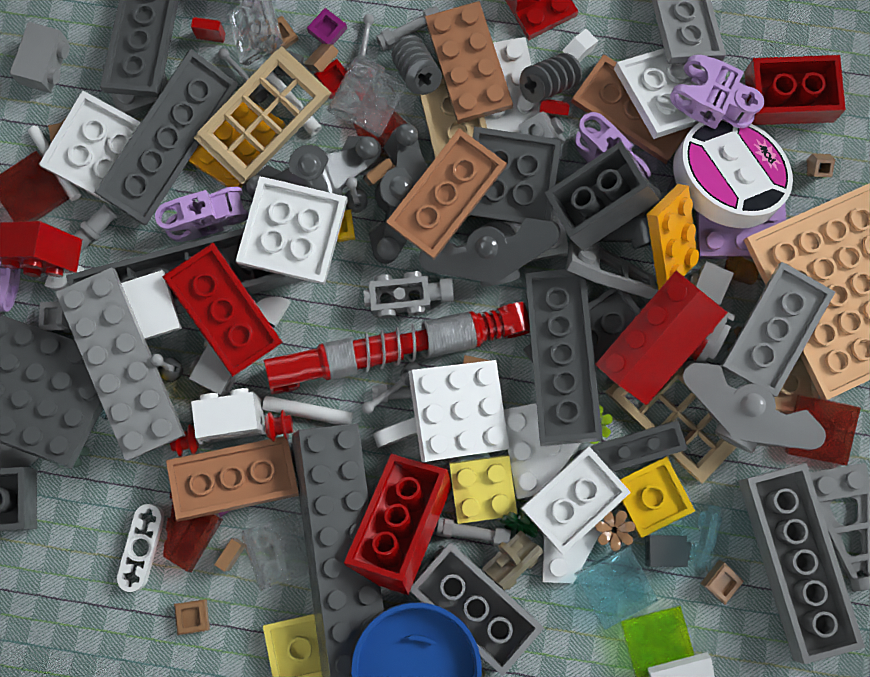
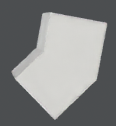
(581, 45)

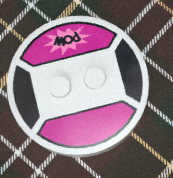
(733, 173)

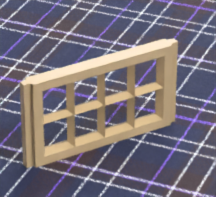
(300, 76)
(715, 455)

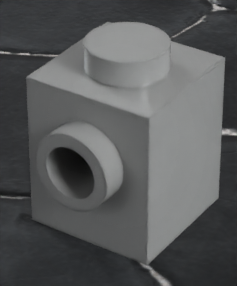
(712, 281)

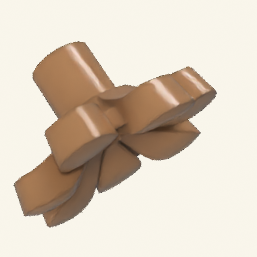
(620, 533)

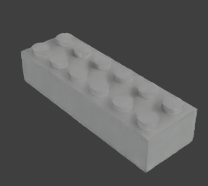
(801, 564)

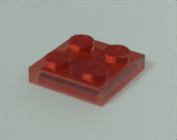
(30, 190)
(839, 425)

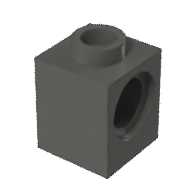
(667, 551)

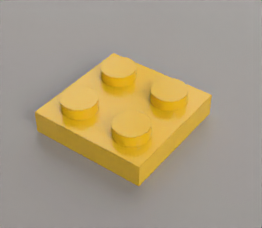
(655, 497)

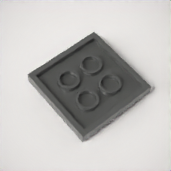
(523, 183)

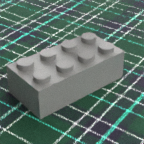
(491, 615)

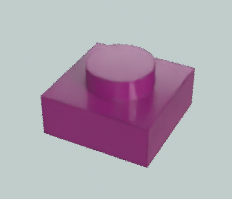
(327, 27)

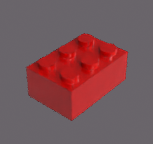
(797, 89)

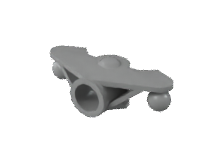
(749, 414)

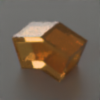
(743, 269)

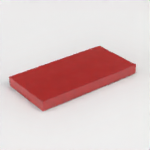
(222, 309)

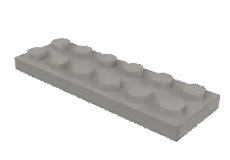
(120, 364)

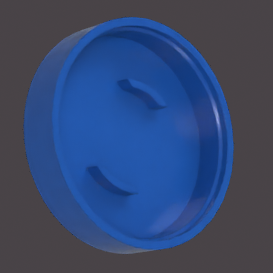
(416, 642)

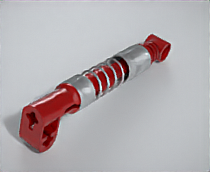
(437, 337)

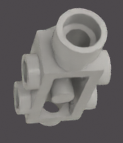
(400, 290)

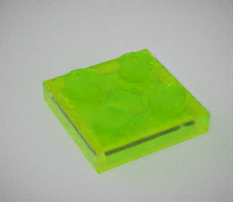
(656, 639)

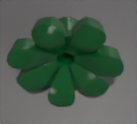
(520, 522)

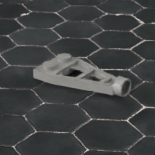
(587, 265)
(841, 483)

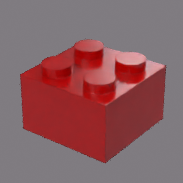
(38, 249)

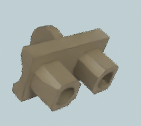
(512, 560)

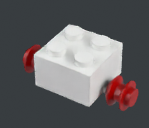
(230, 418)

